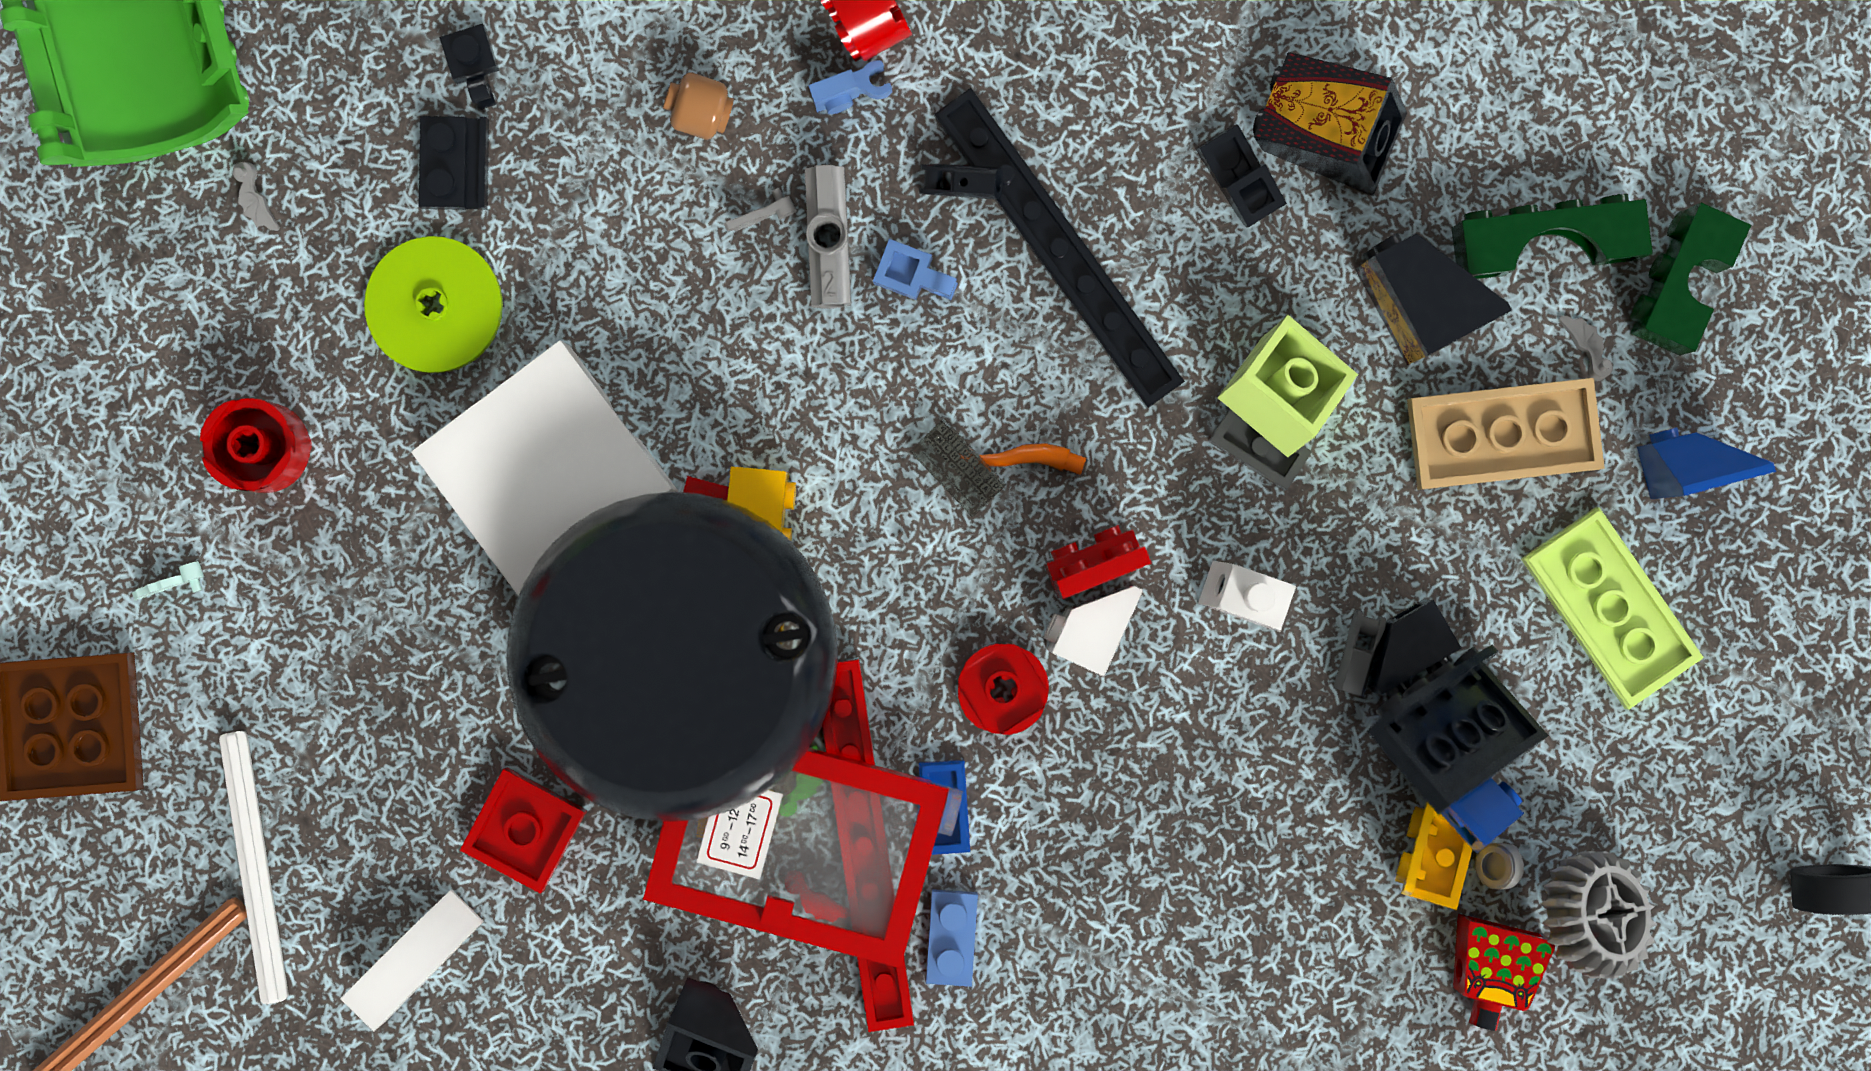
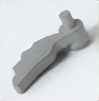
(253, 203)
(782, 207)
(1588, 341)

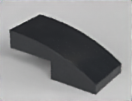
(1241, 176)

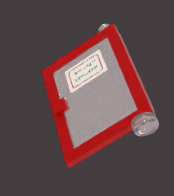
(815, 859)

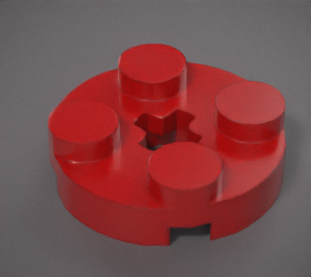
(1028, 694)

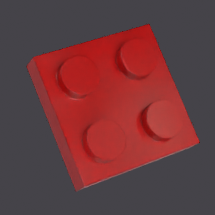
(523, 830)

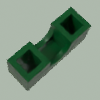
(1669, 311)

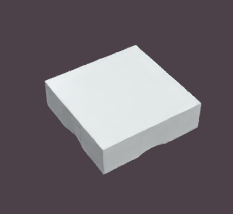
(537, 460)

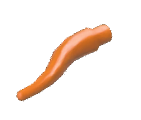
(1044, 454)

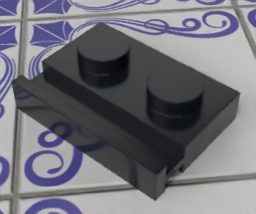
(453, 163)

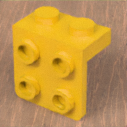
(1437, 861)

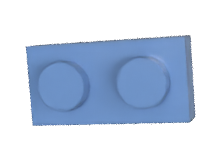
(951, 938)

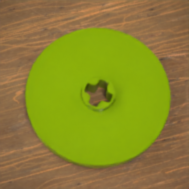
(467, 292)

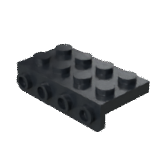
(1455, 729)

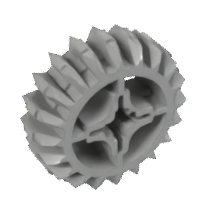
(1602, 943)

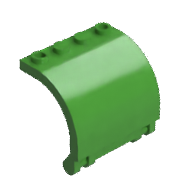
(125, 77)

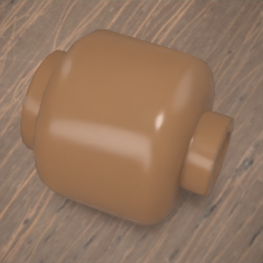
(698, 105)

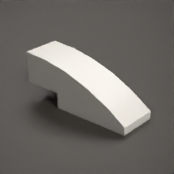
(411, 960)

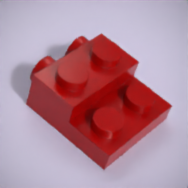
(1105, 560)

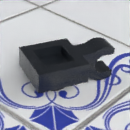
(470, 61)

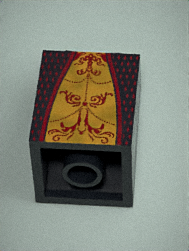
(1331, 120)
(1425, 295)

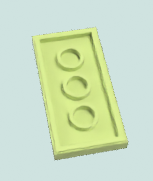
(1612, 608)

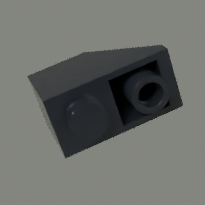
(1410, 644)

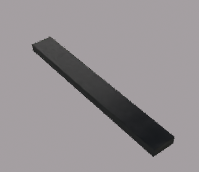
(1061, 251)

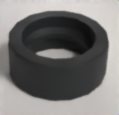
(1832, 889)

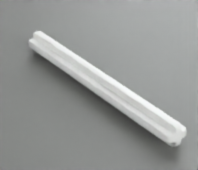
(253, 867)

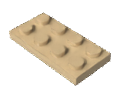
(1505, 433)

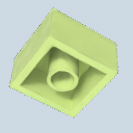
(1288, 386)

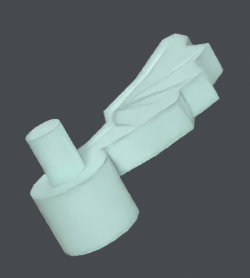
(189, 573)

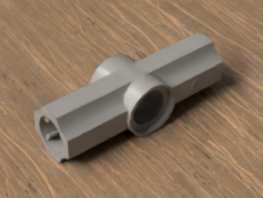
(825, 209)

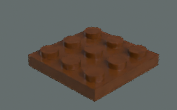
(69, 727)

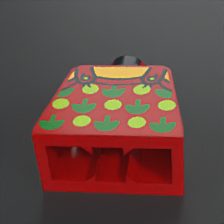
(1498, 967)

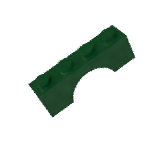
(1606, 232)

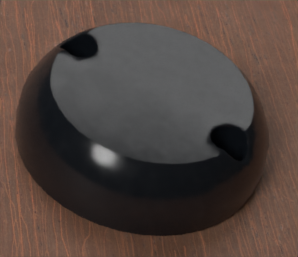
(671, 656)

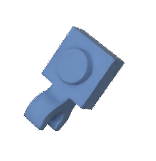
(837, 91)
(907, 271)

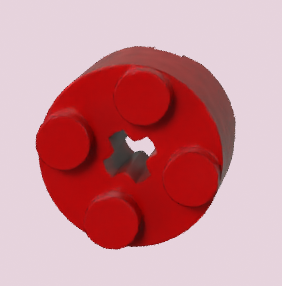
(868, 25)
(230, 450)

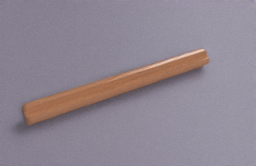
(146, 987)

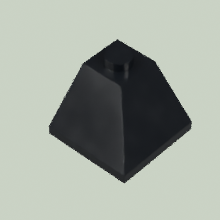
(705, 1033)

